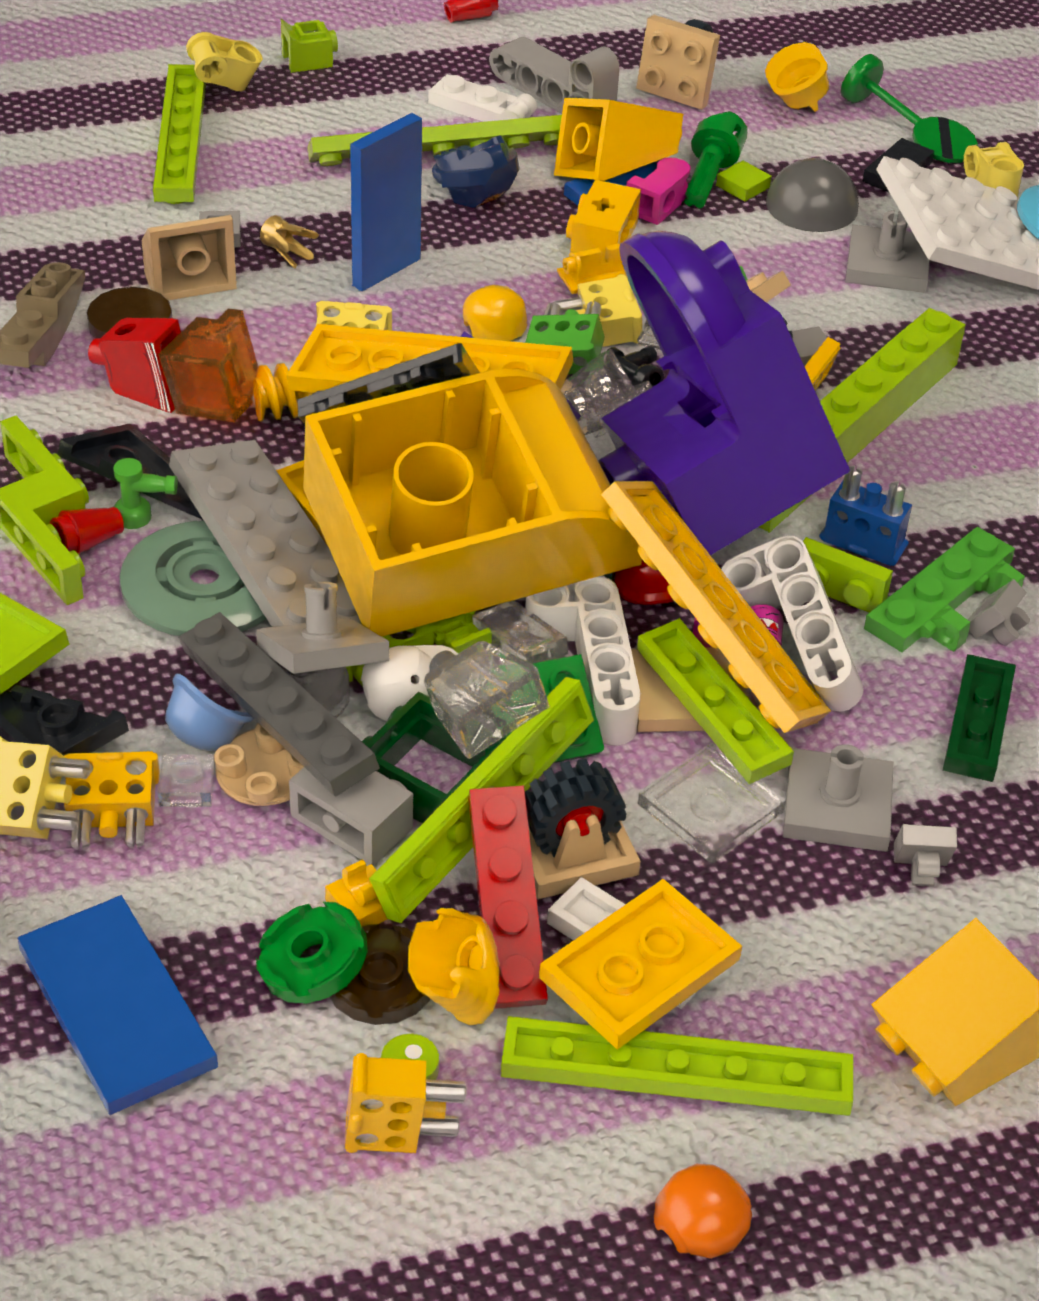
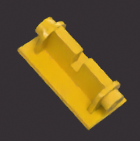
(588, 266)

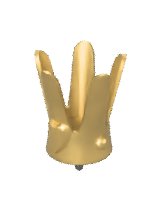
(279, 235)

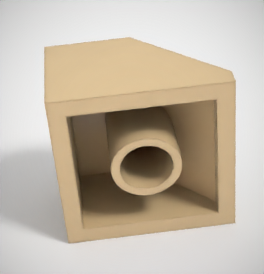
(190, 257)

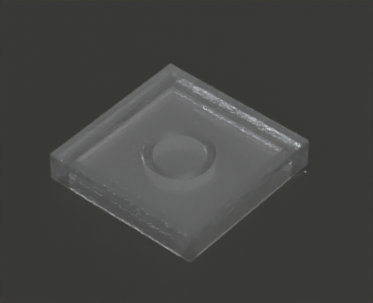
(710, 803)

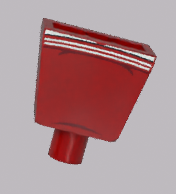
(133, 360)

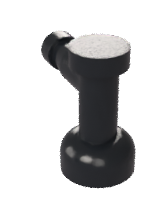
(638, 365)

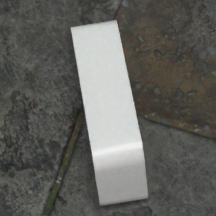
(776, 584)
(595, 620)

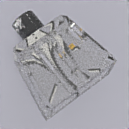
(483, 694)

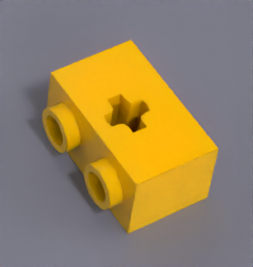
(603, 217)

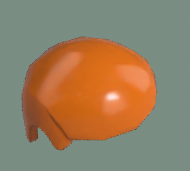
(703, 1211)

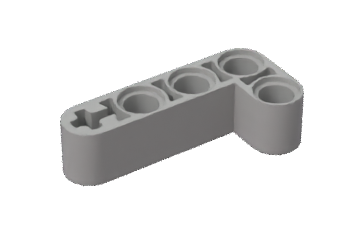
(552, 77)

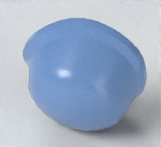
(200, 720)

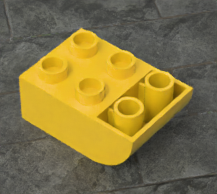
(459, 498)

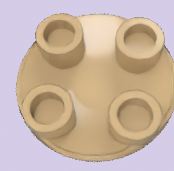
(255, 768)

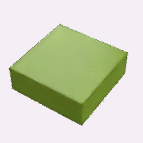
(743, 180)

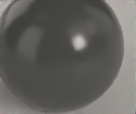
(813, 196)

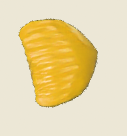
(456, 964)

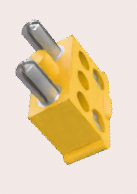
(114, 795)
(396, 1103)

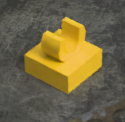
(357, 893)

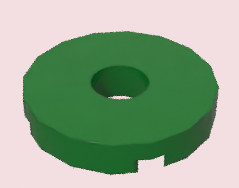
(326, 971)

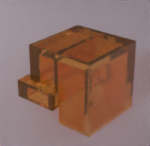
(211, 367)

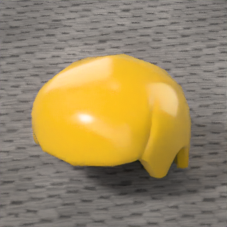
(495, 313)

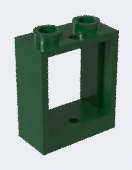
(401, 733)

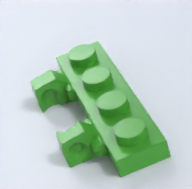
(929, 599)

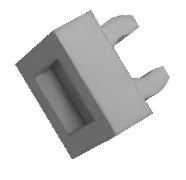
(1000, 614)
(925, 849)

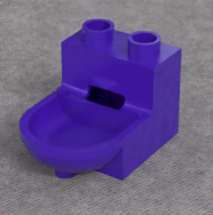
(737, 417)

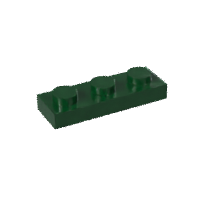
(979, 718)

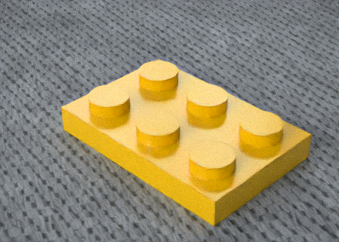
(640, 963)

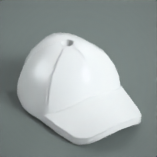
(389, 682)

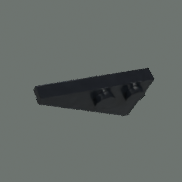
(103, 448)
(61, 723)

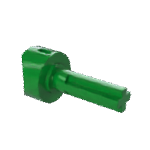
(715, 148)

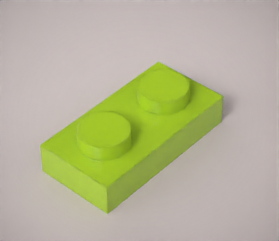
(850, 577)

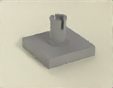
(887, 256)
(323, 639)
(839, 798)

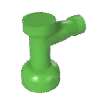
(132, 506)

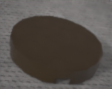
(125, 303)
(383, 986)

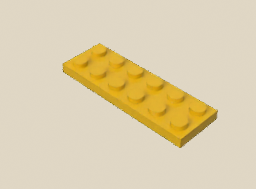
(347, 353)
(723, 613)

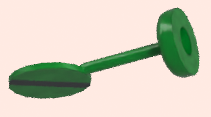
(939, 134)

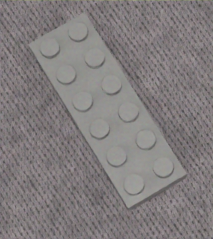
(260, 528)

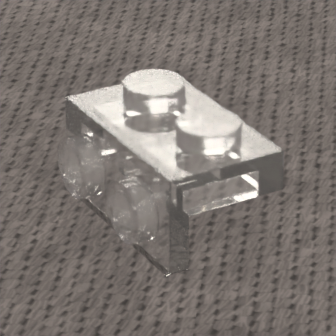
(600, 390)

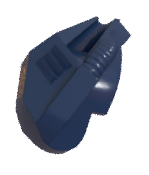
(478, 172)

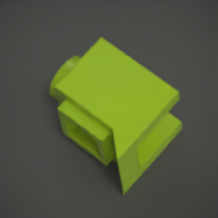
(308, 45)

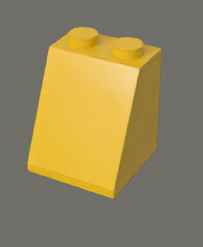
(613, 137)
(963, 1015)

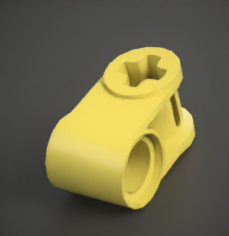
(223, 60)
(994, 166)

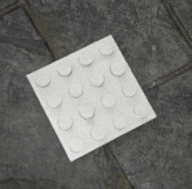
(964, 222)

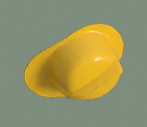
(799, 75)

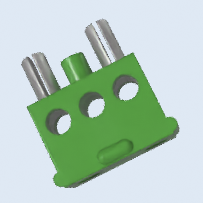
(572, 330)

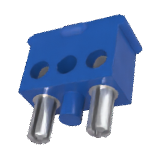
(867, 519)

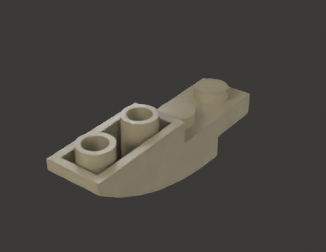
(41, 316)

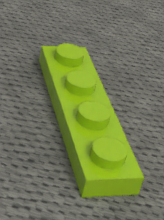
(715, 701)

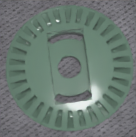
(163, 595)

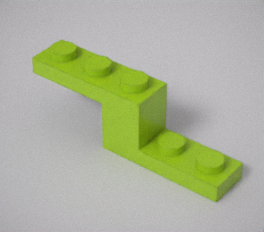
(34, 501)

